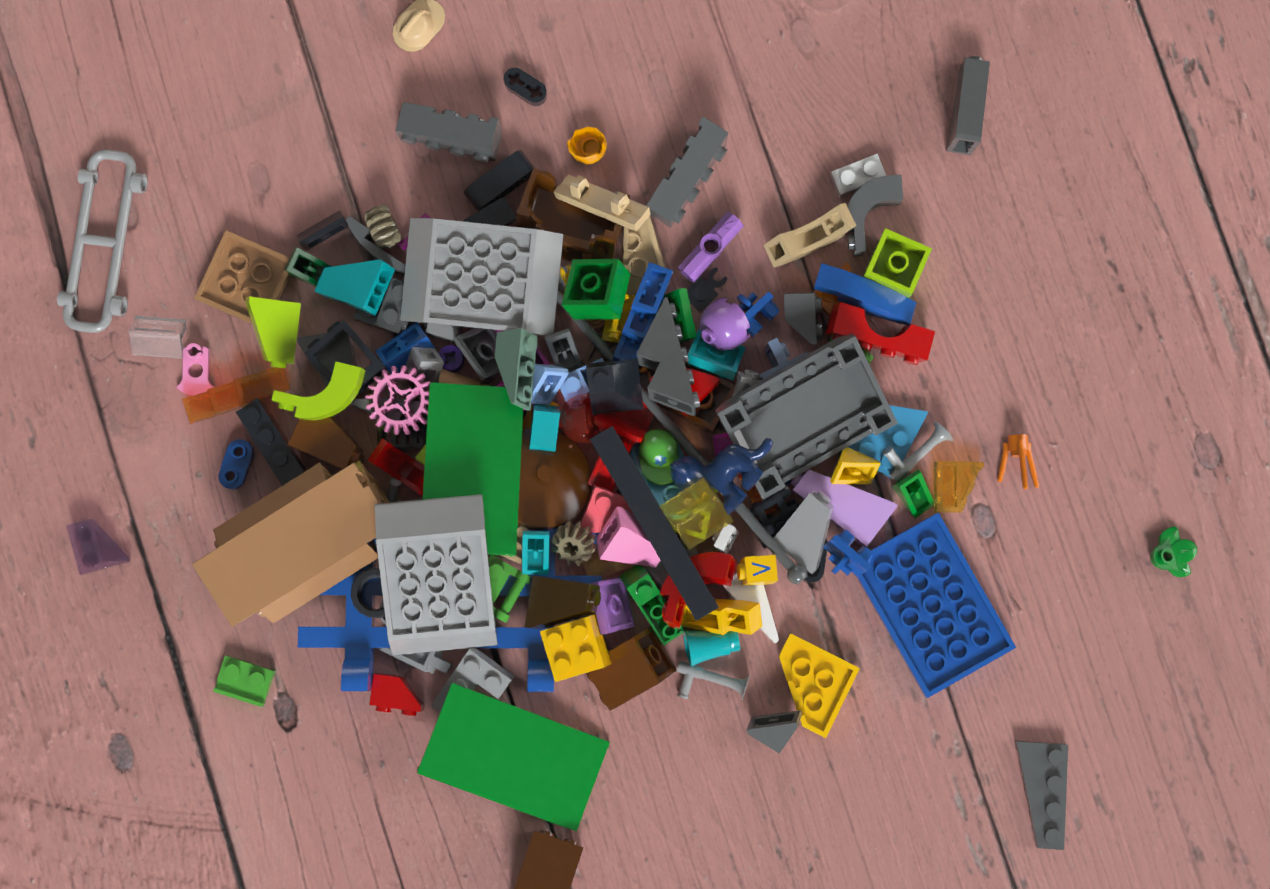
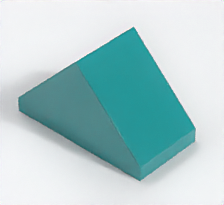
(544, 427)
(535, 552)

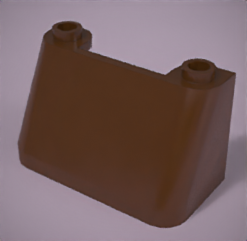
(583, 232)

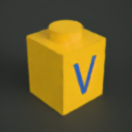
(757, 570)

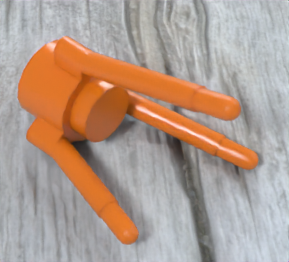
(1019, 447)

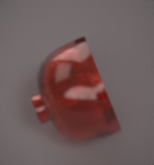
(577, 419)

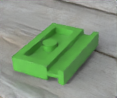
(244, 681)

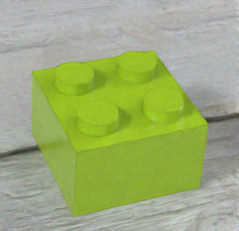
(897, 262)

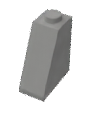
(807, 530)

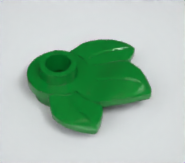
(1177, 553)

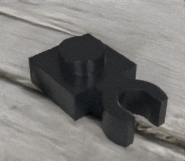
(703, 291)

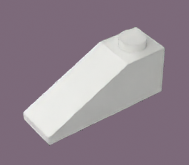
(757, 594)

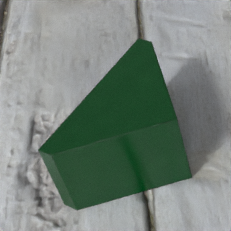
(305, 266)

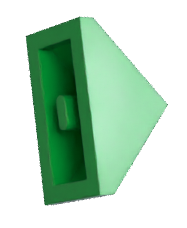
(914, 493)

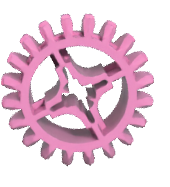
(390, 406)

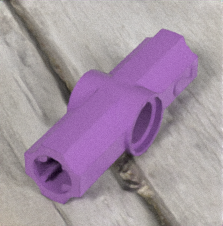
(721, 235)

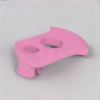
(189, 384)

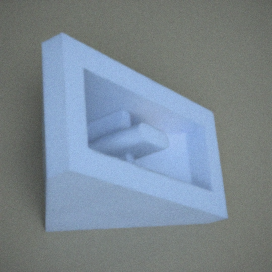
(547, 382)

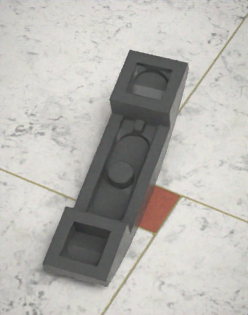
(364, 236)

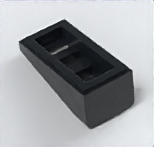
(418, 438)

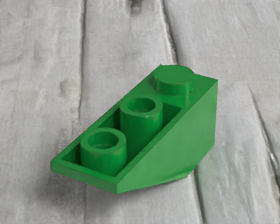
(649, 601)

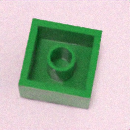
(596, 289)

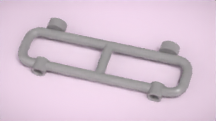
(113, 304)

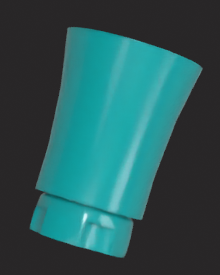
(707, 645)

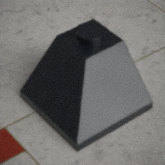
(614, 386)

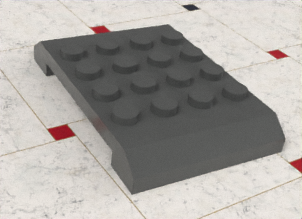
(808, 411)

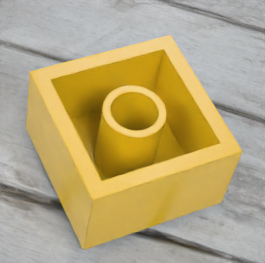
(575, 648)

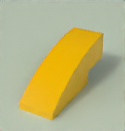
(730, 616)

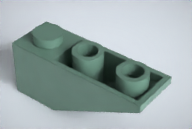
(516, 361)

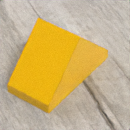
(854, 468)

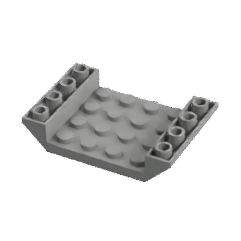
(481, 275)
(435, 574)

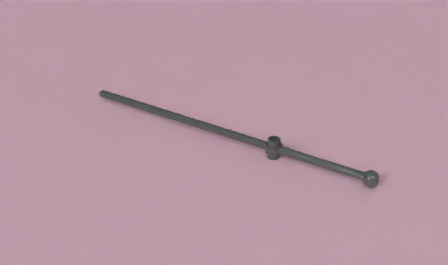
(795, 572)

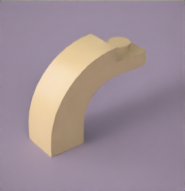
(811, 237)

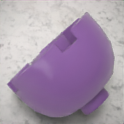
(724, 325)

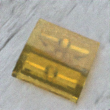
(696, 513)

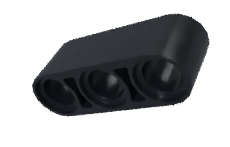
(499, 180)

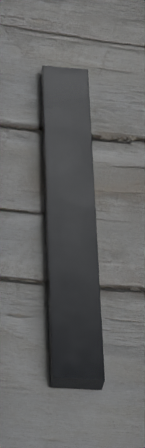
(654, 523)

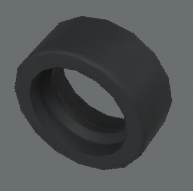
(356, 598)

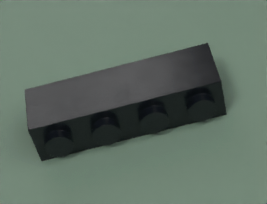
(271, 441)

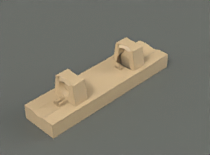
(602, 202)

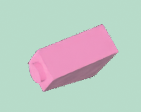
(625, 541)

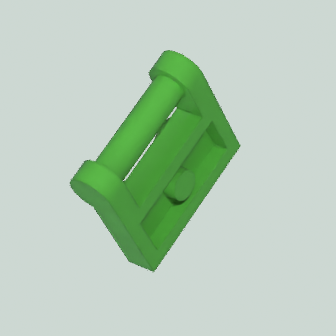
(499, 574)

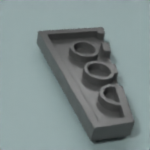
(1045, 789)

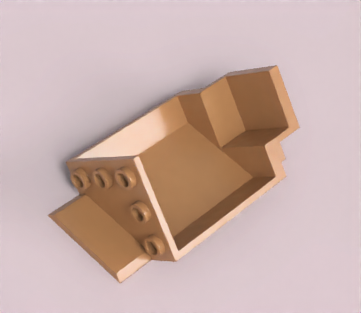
(293, 543)

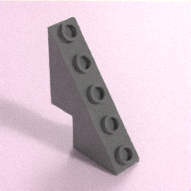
(663, 354)

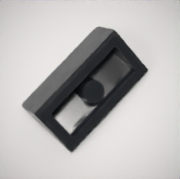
(322, 230)

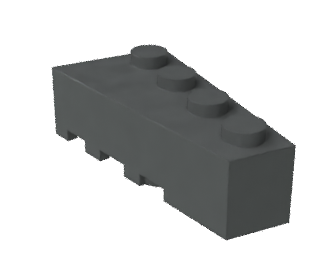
(449, 131)
(688, 173)

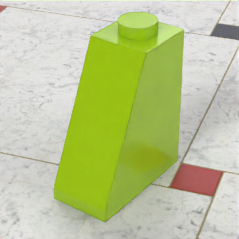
(275, 328)

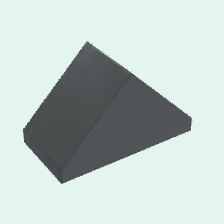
(563, 350)
(774, 729)

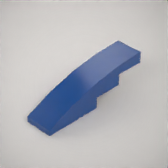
(865, 293)
(643, 310)

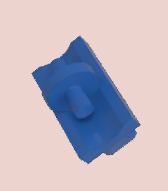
(764, 306)
(845, 557)

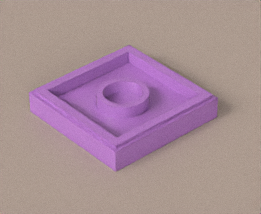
(614, 608)

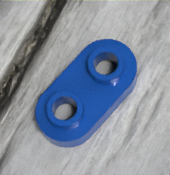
(239, 465)

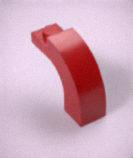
(398, 465)
(713, 568)

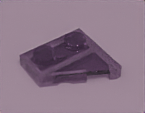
(94, 547)

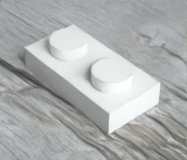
(857, 174)
(725, 538)

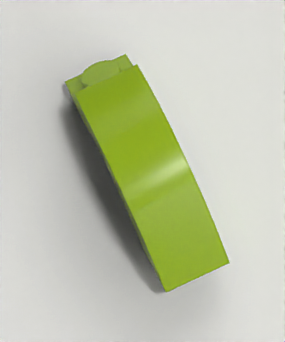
(333, 399)

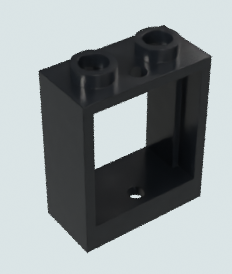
(334, 332)

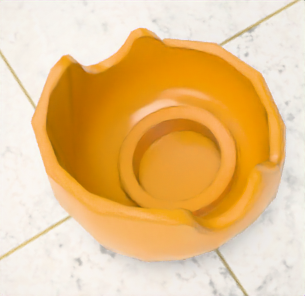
(587, 145)

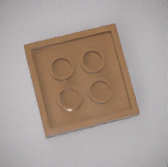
(240, 271)

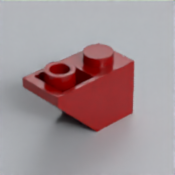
(394, 692)

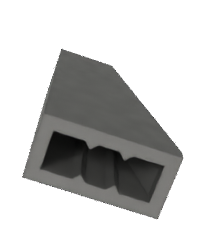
(969, 106)

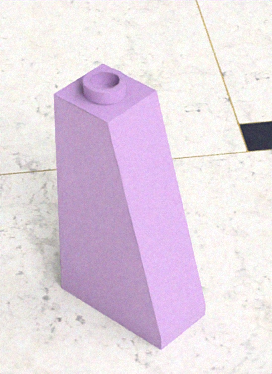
(853, 508)

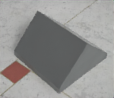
(479, 349)

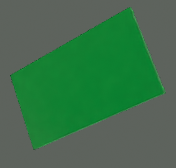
(476, 451)
(513, 757)

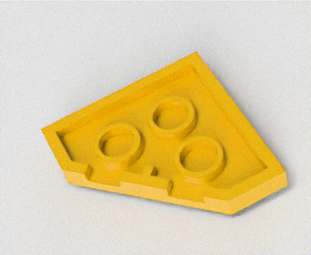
(816, 682)

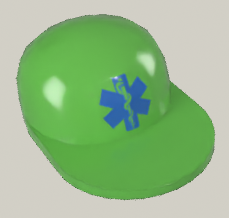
(655, 455)

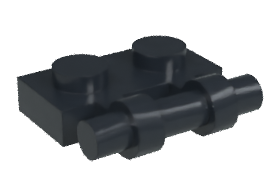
(776, 520)

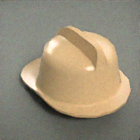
(418, 25)

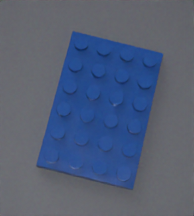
(933, 606)

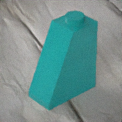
(356, 284)

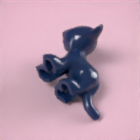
(722, 471)

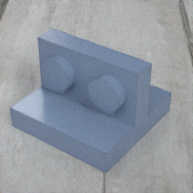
(777, 355)

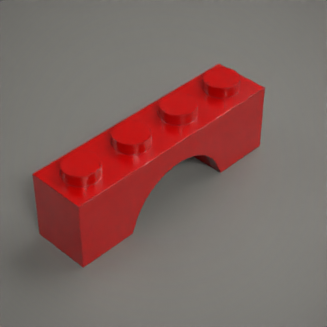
(911, 342)

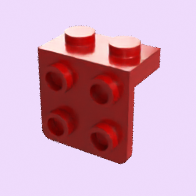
(629, 424)

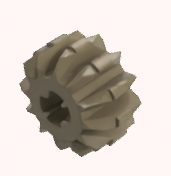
(382, 226)
(573, 543)

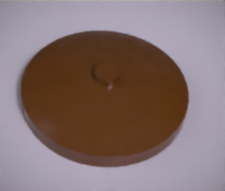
(552, 484)

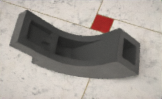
(875, 193)

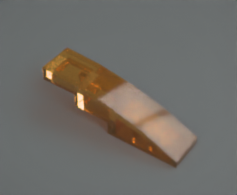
(235, 394)

